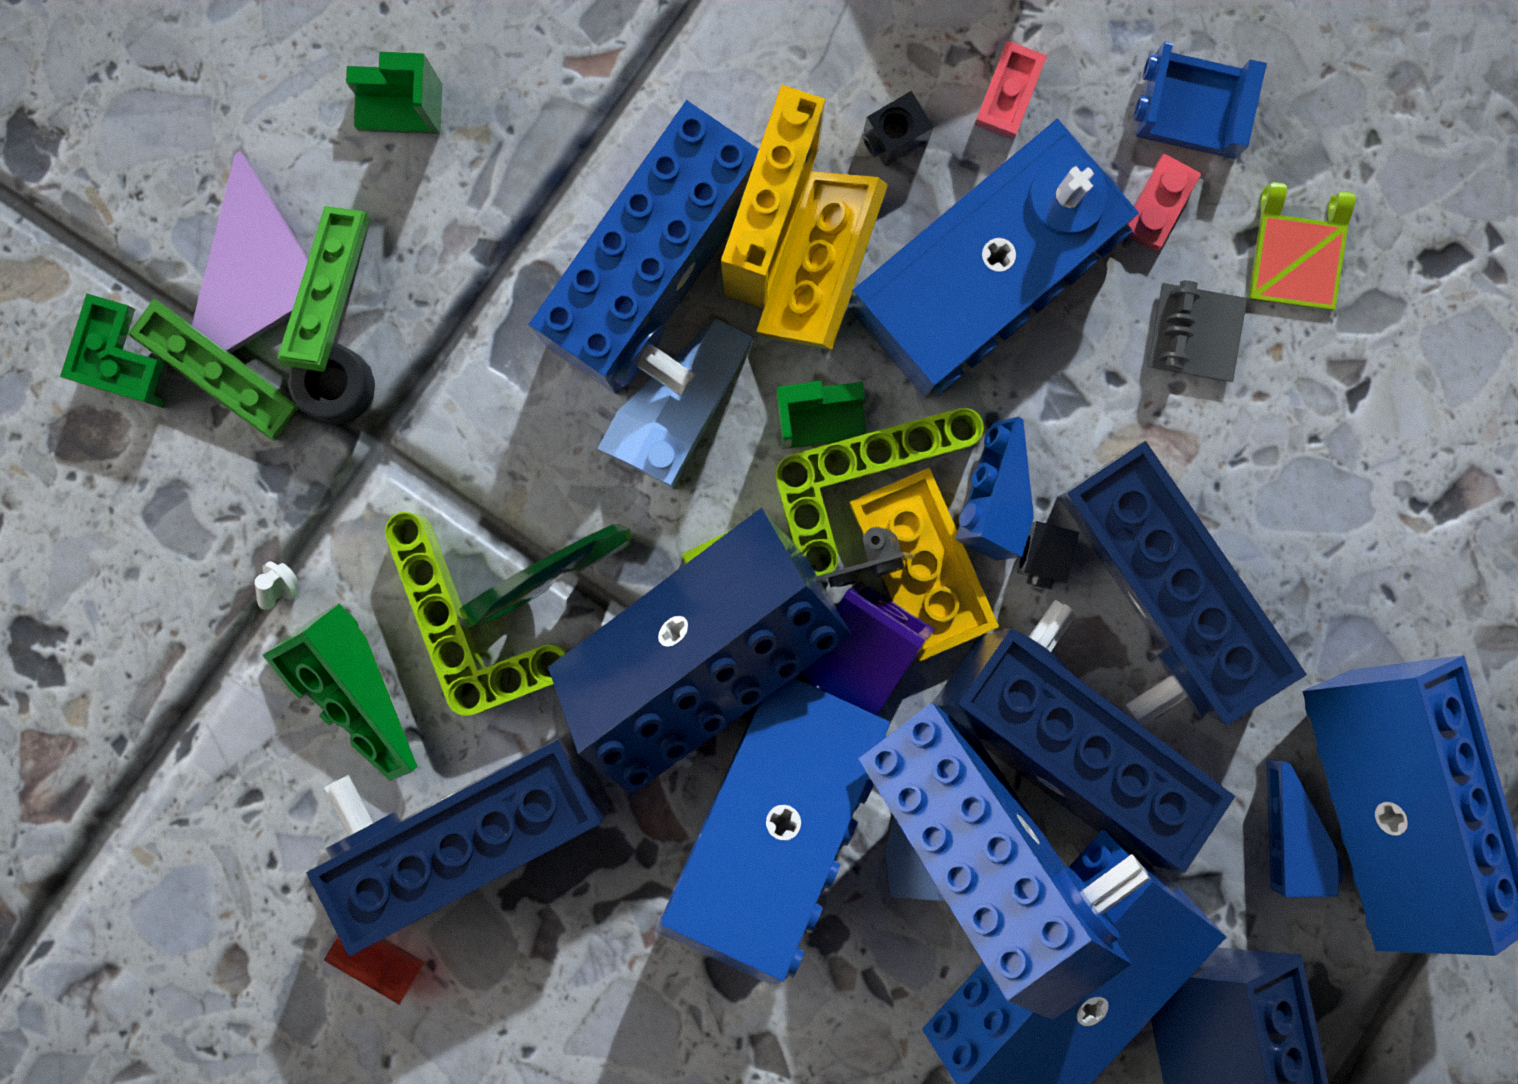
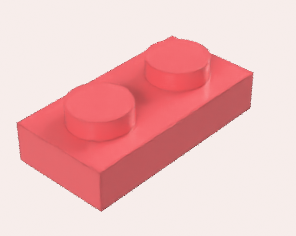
(1010, 90)
(1162, 201)

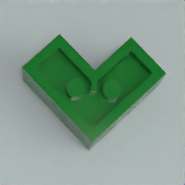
(397, 95)
(98, 354)
(819, 414)

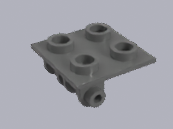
(1197, 331)
(882, 554)

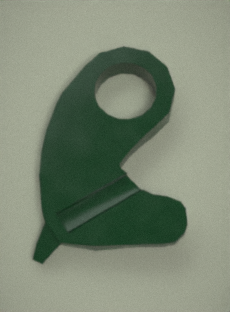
(540, 576)

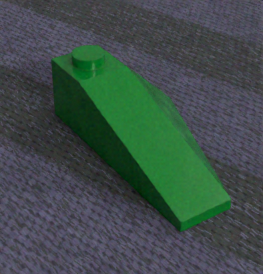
(339, 672)

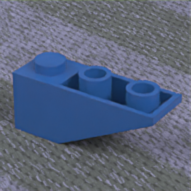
(1000, 497)

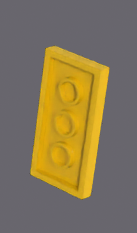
(822, 259)
(939, 578)

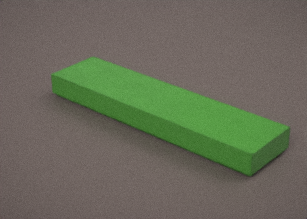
(323, 289)
(214, 369)

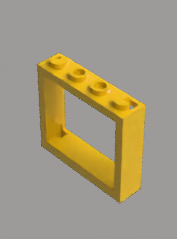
(772, 196)

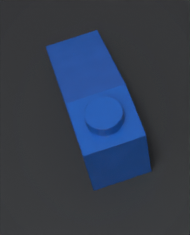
(1299, 846)

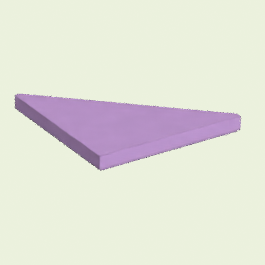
(250, 266)

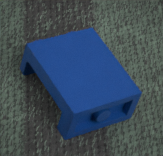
(1198, 102)

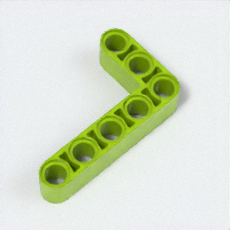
(860, 466)
(438, 638)

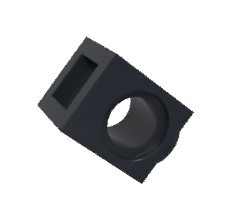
(905, 113)
(1047, 555)

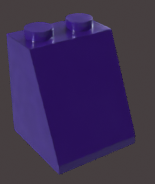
(877, 653)

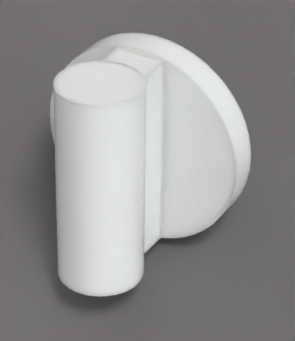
(274, 583)

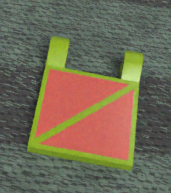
(1299, 257)

